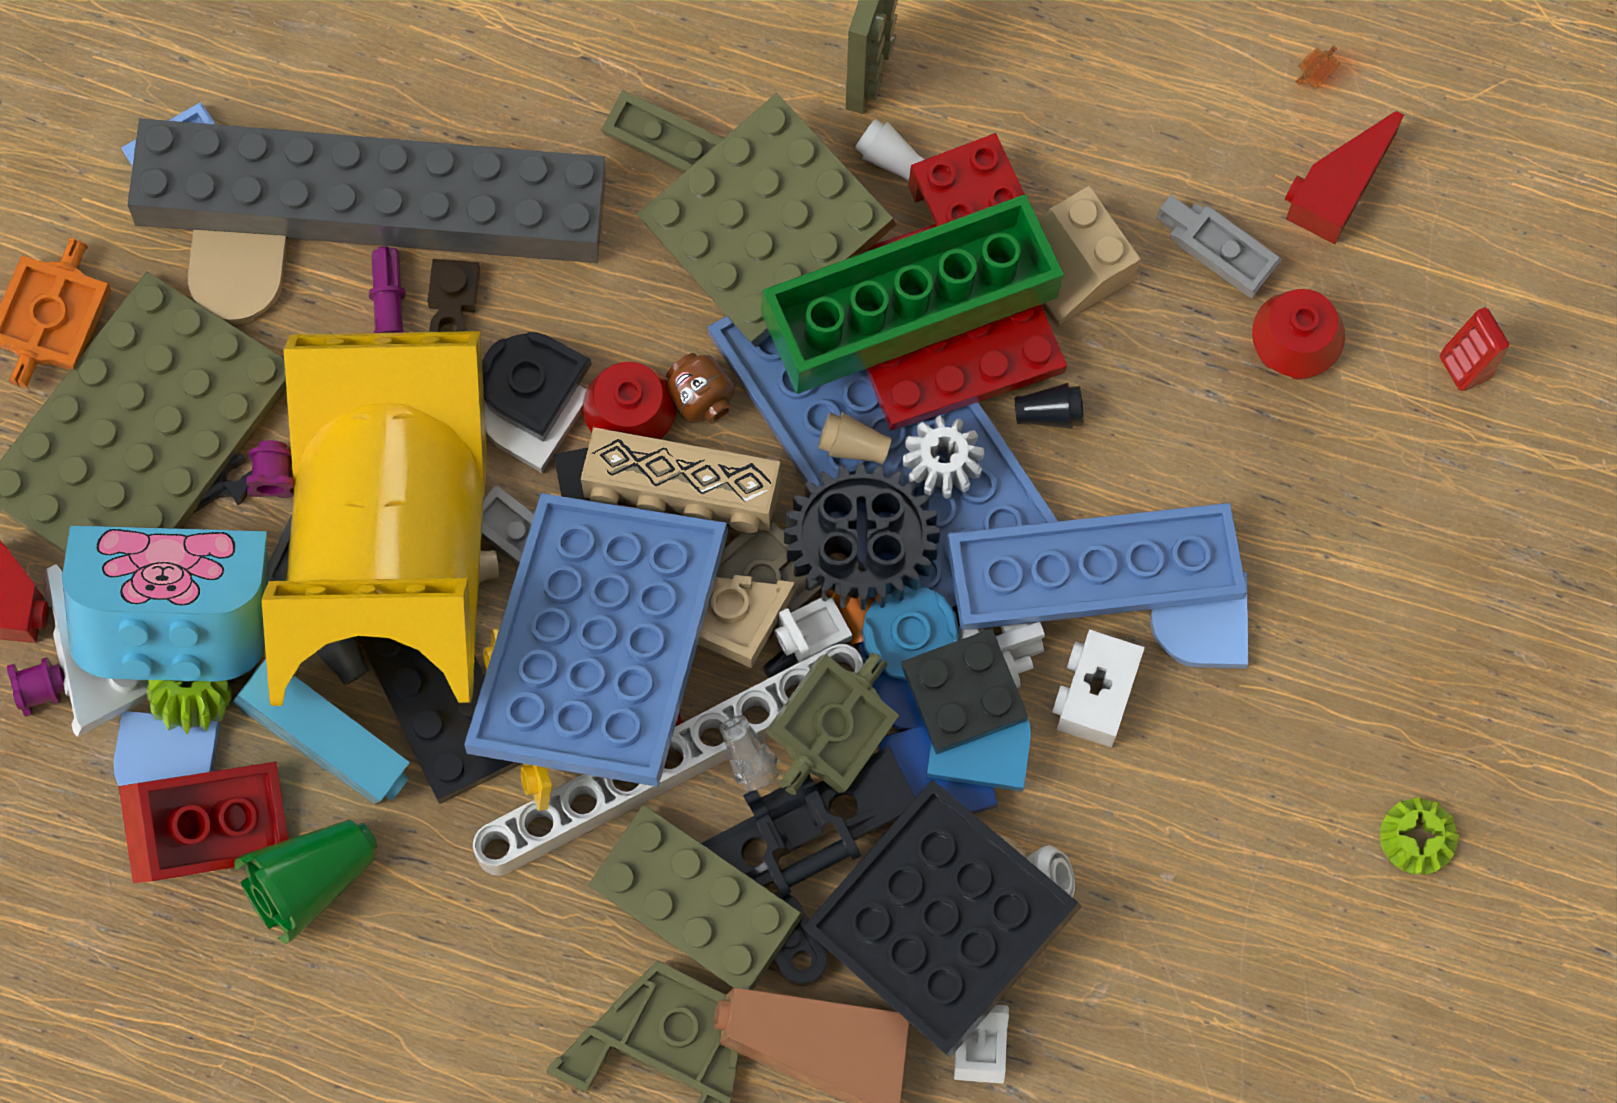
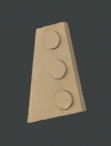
(743, 616)

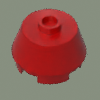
(1298, 333)
(629, 401)

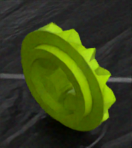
(1404, 851)

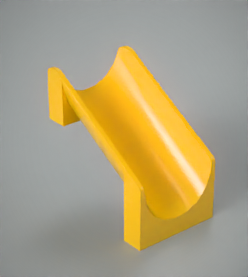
(382, 499)

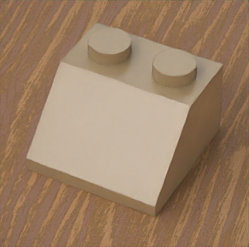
(1089, 251)

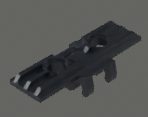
(798, 819)

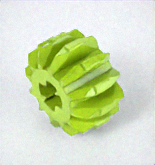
(188, 702)

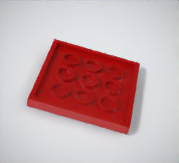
(966, 366)

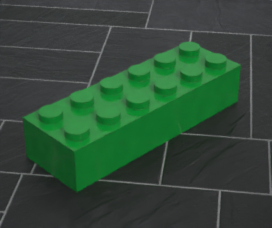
(911, 293)

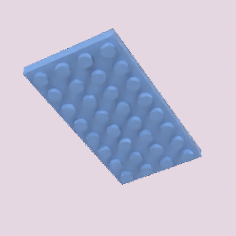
(996, 499)

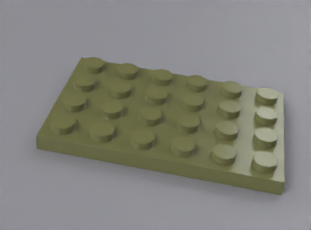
(140, 420)

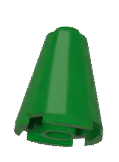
(305, 874)

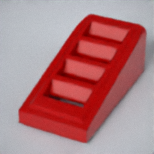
(1475, 350)

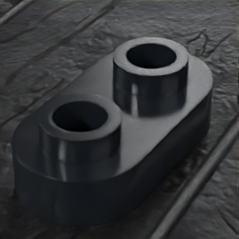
(800, 943)

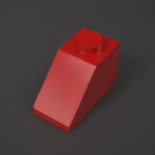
(21, 602)

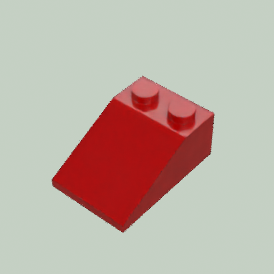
(201, 820)

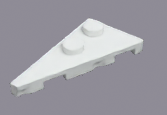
(92, 697)

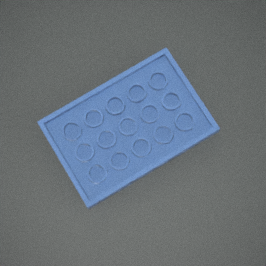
(597, 640)

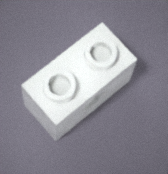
(1092, 715)

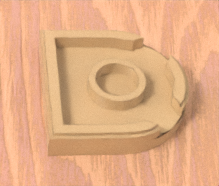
(236, 273)

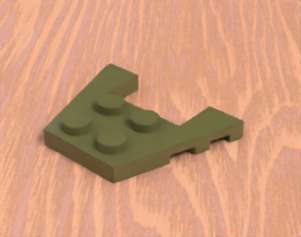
(664, 1025)

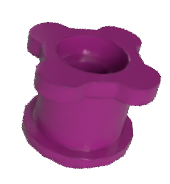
(270, 470)
(36, 685)

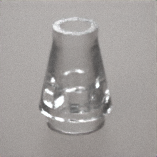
(748, 754)

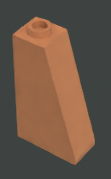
(825, 1044)

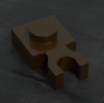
(452, 291)

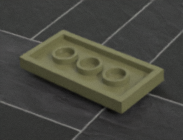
(868, 44)
(695, 900)

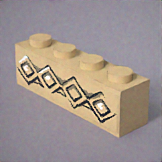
(681, 479)

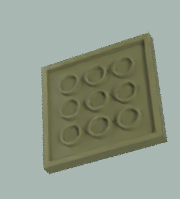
(763, 213)

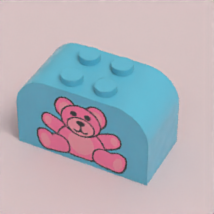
(165, 602)

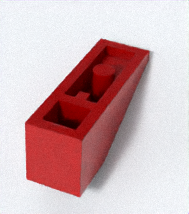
(1338, 180)

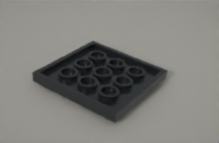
(941, 918)

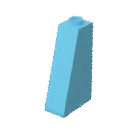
(325, 736)

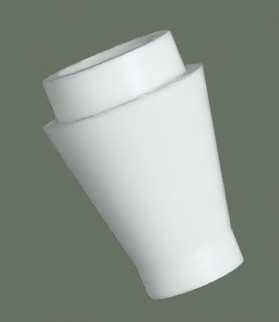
(887, 149)

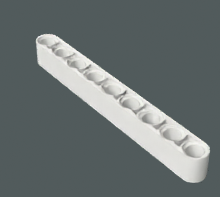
(613, 802)

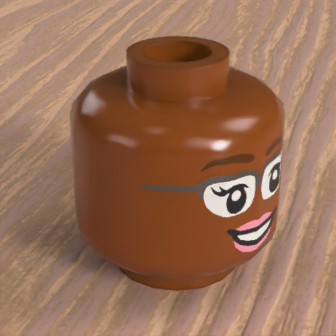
(700, 388)

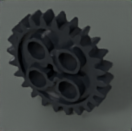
(816, 535)

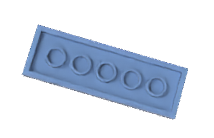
(1095, 566)

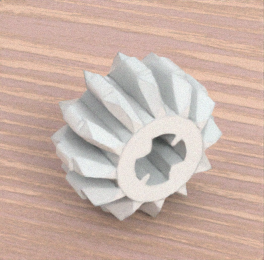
(960, 450)

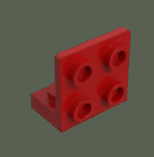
(964, 180)

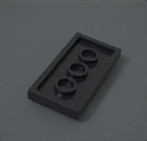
(432, 717)

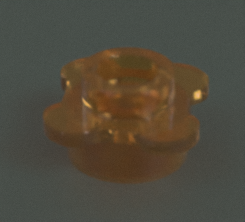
(1318, 66)

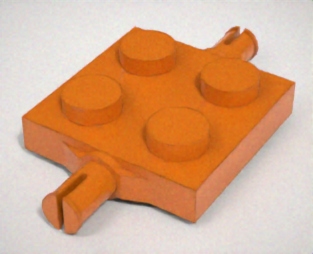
(50, 312)

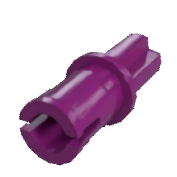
(387, 290)

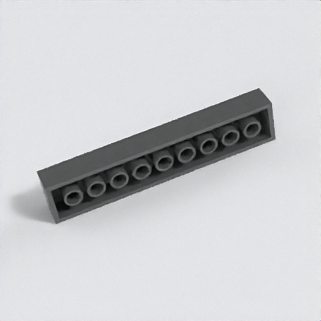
(367, 190)

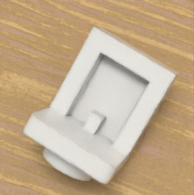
(811, 629)
(984, 1051)

